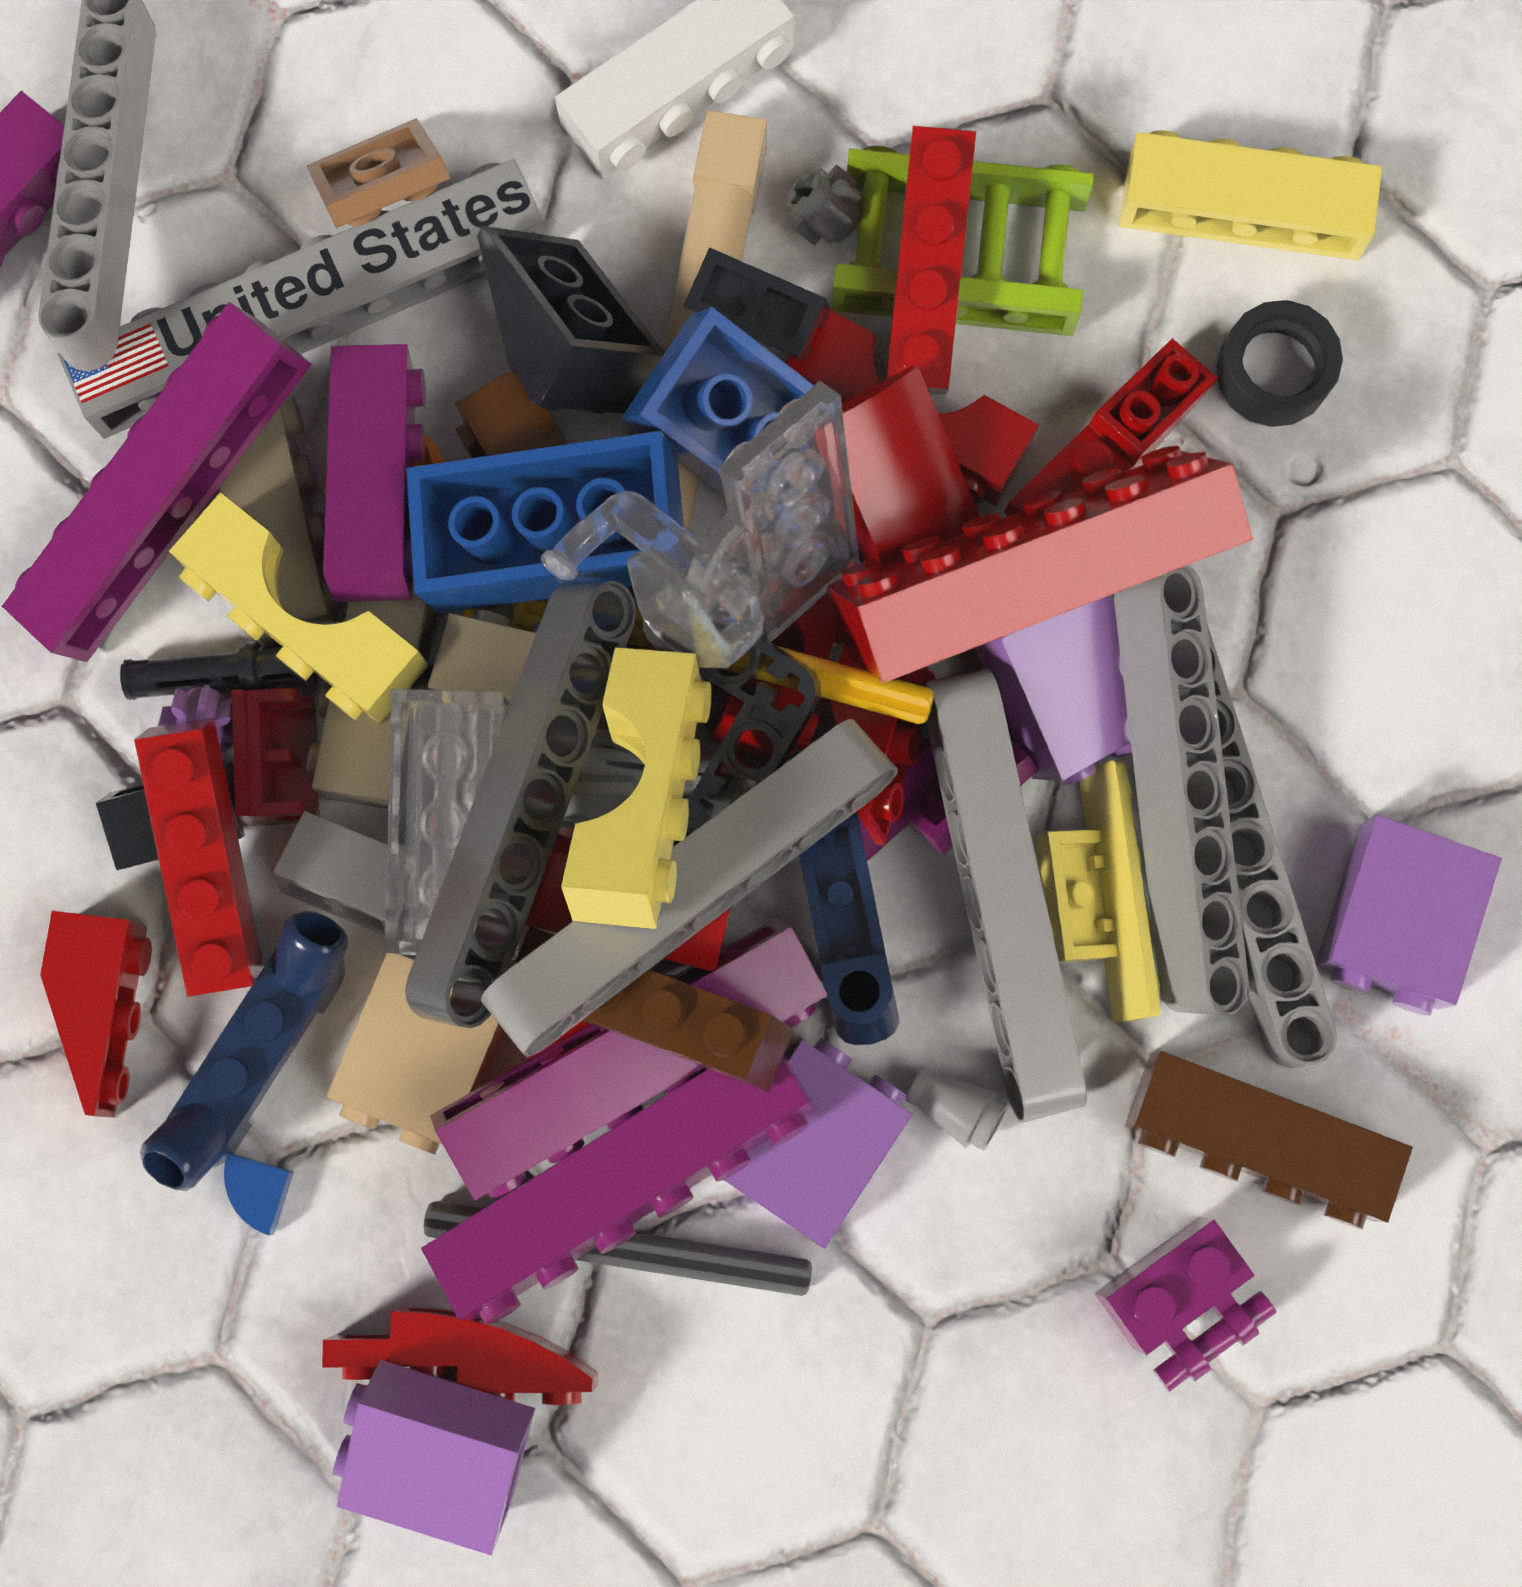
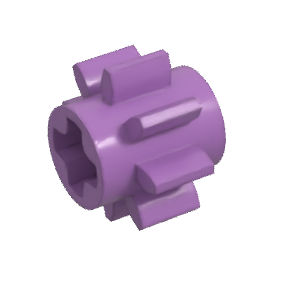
(201, 704)

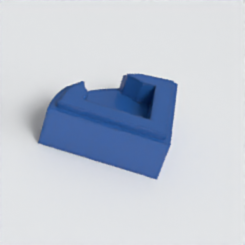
(256, 1191)

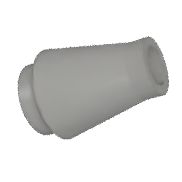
(958, 1107)

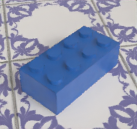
(713, 393)
(492, 517)

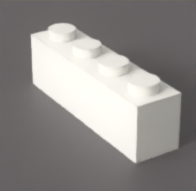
(672, 76)

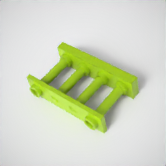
(987, 296)

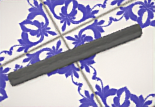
(670, 1256)

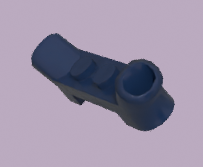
(849, 935)
(249, 1053)

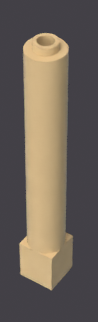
(719, 218)

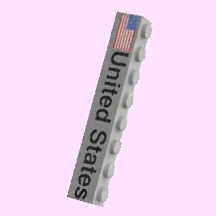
(317, 291)

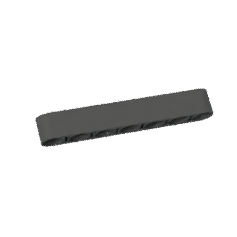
(534, 761)

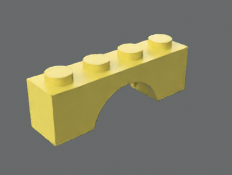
(240, 562)
(622, 860)

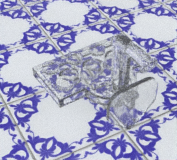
(763, 560)

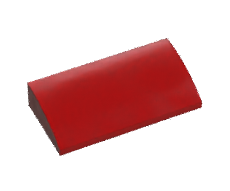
(902, 468)

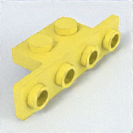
(1098, 894)

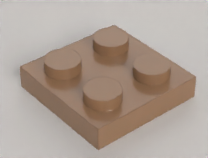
(378, 173)

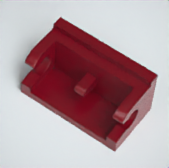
(271, 754)

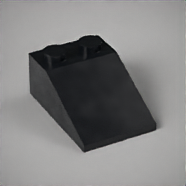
(565, 323)

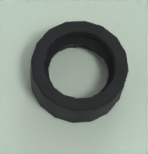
(1307, 328)

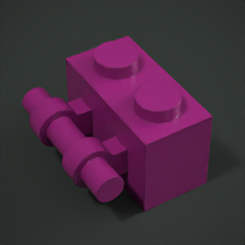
(1175, 1287)

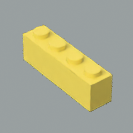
(1250, 195)

